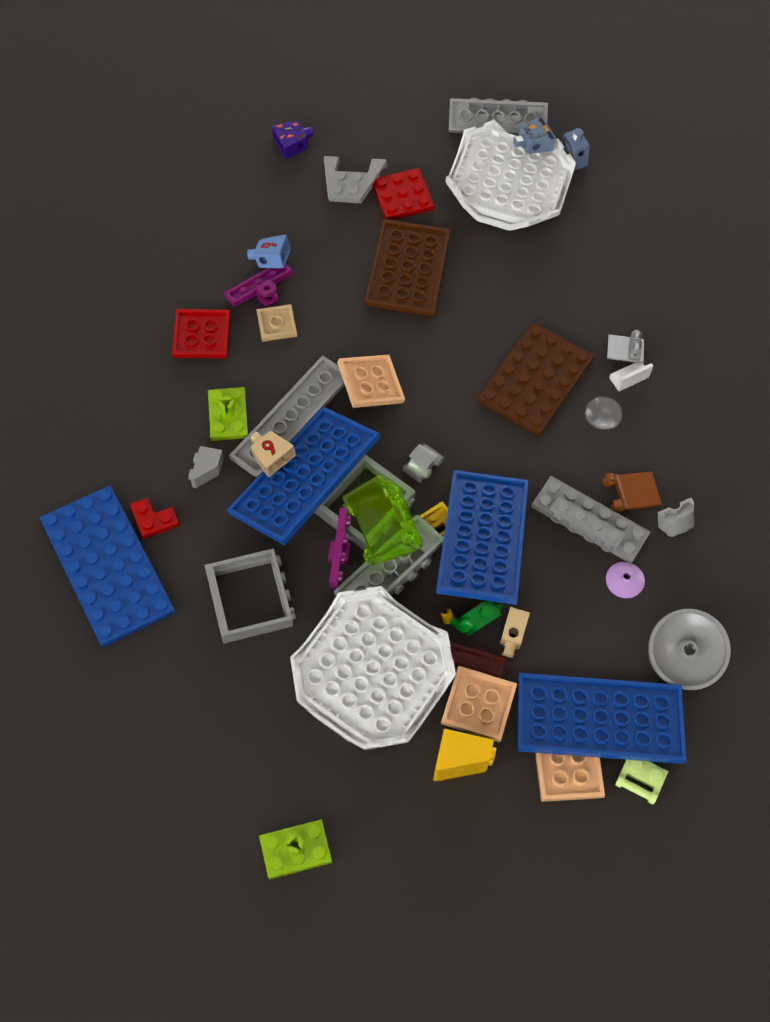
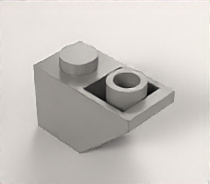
(207, 466)

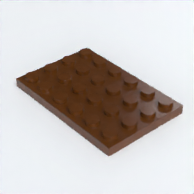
(407, 267)
(535, 378)

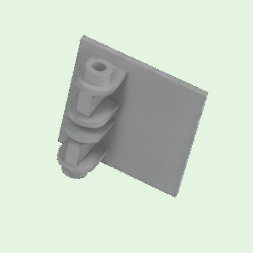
(626, 348)

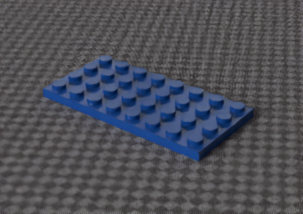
(324, 456)
(483, 537)
(107, 566)
(600, 718)

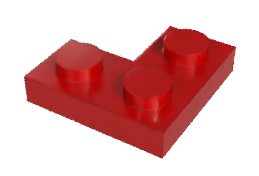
(150, 522)

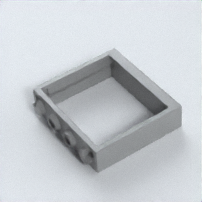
(368, 463)
(242, 563)

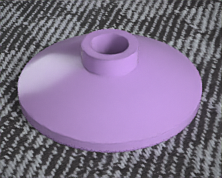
(625, 587)

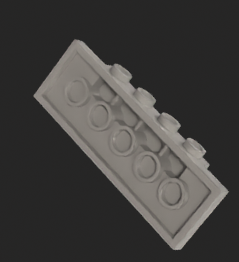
(507, 113)
(590, 519)
(396, 572)

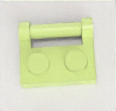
(646, 773)

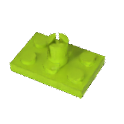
(227, 414)
(295, 849)

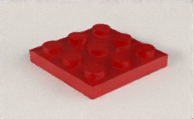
(403, 194)
(201, 333)

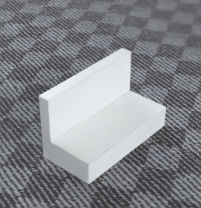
(630, 375)

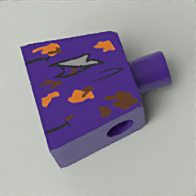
(291, 137)

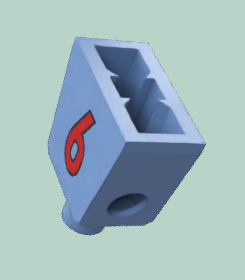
(271, 252)

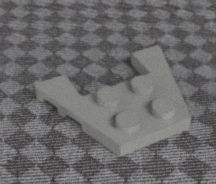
(350, 186)

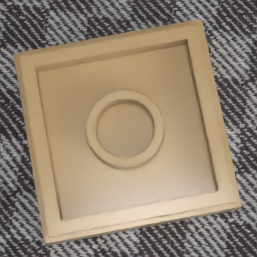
(276, 322)

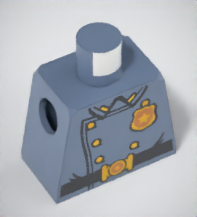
(535, 137)
(577, 147)

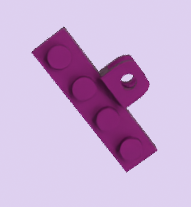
(261, 285)
(339, 549)

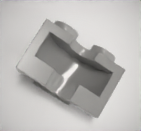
(421, 462)
(677, 520)

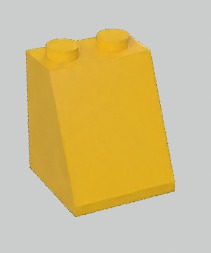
(463, 755)

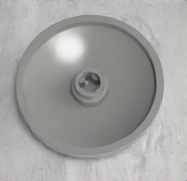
(689, 649)

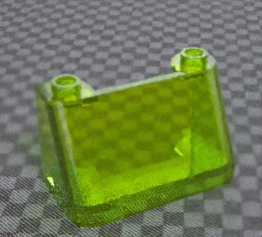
(383, 520)

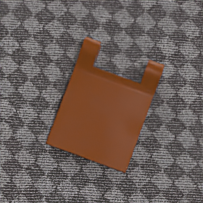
(634, 490)

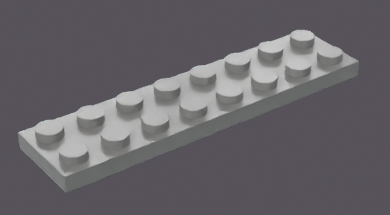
(293, 410)

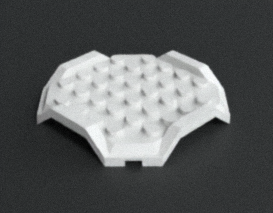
(506, 183)
(372, 669)

